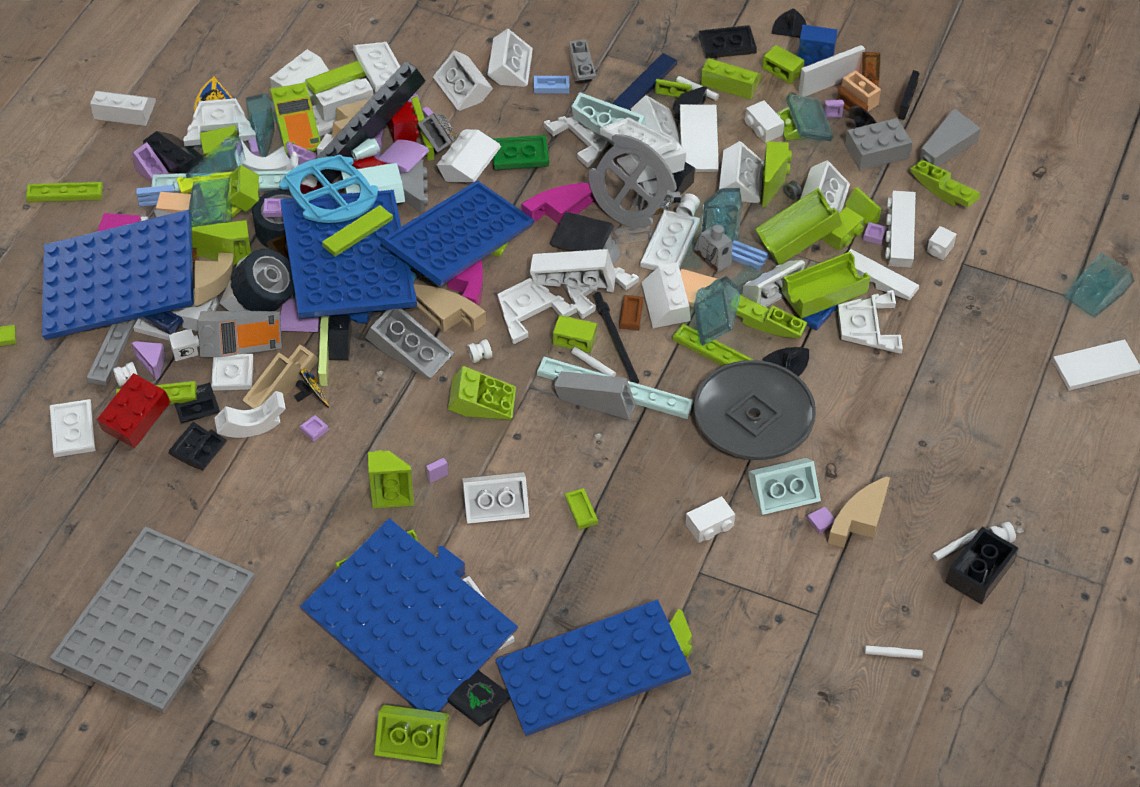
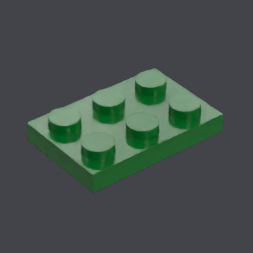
(521, 152)

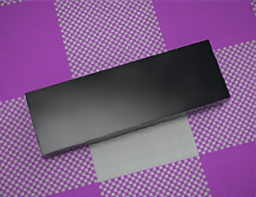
(909, 93)

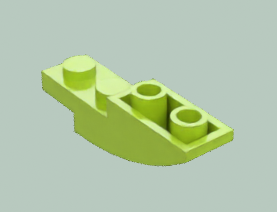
(940, 183)
(769, 320)

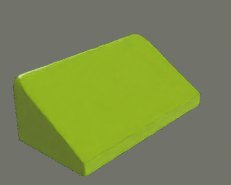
(671, 88)
(790, 131)
(864, 206)

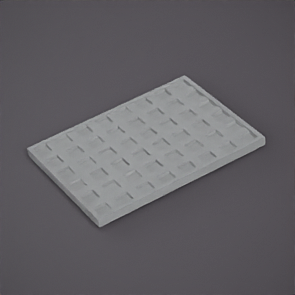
(153, 619)

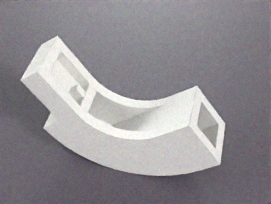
(273, 163)
(251, 422)

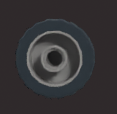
(268, 227)
(262, 281)

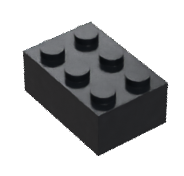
(982, 565)

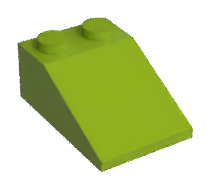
(775, 169)

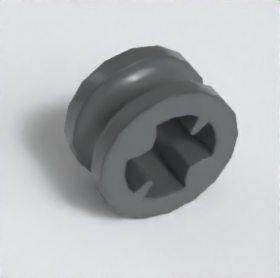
(792, 189)

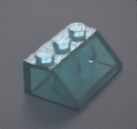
(725, 210)

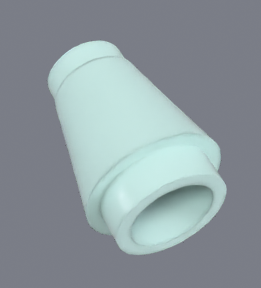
(366, 149)

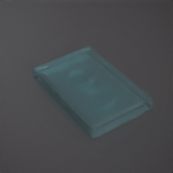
(809, 117)

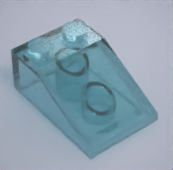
(262, 120)
(223, 157)
(210, 202)
(1100, 285)
(716, 309)

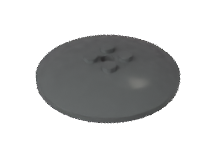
(758, 387)

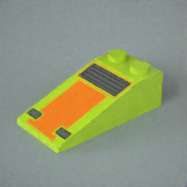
(295, 116)

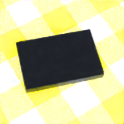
(727, 41)
(581, 233)

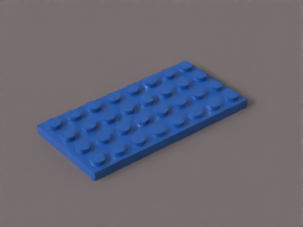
(458, 232)
(592, 667)

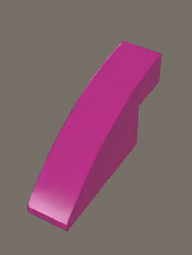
(558, 200)
(469, 283)

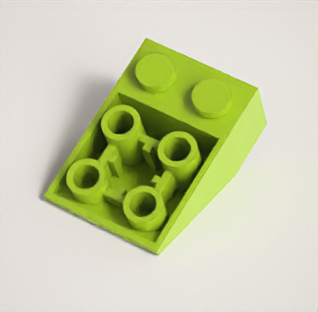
(222, 238)
(481, 395)

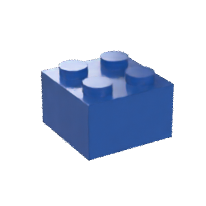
(816, 44)

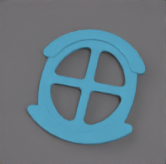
(346, 211)

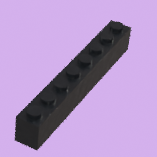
(374, 115)

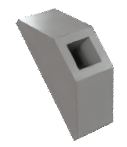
(581, 60)
(415, 185)

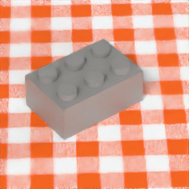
(878, 144)

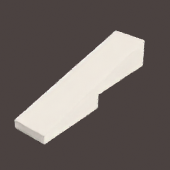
(884, 278)

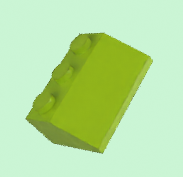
(730, 78)
(389, 480)
(411, 734)

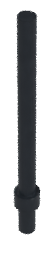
(604, 310)

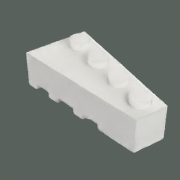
(900, 229)
(574, 269)

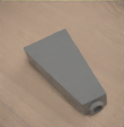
(950, 139)
(596, 392)

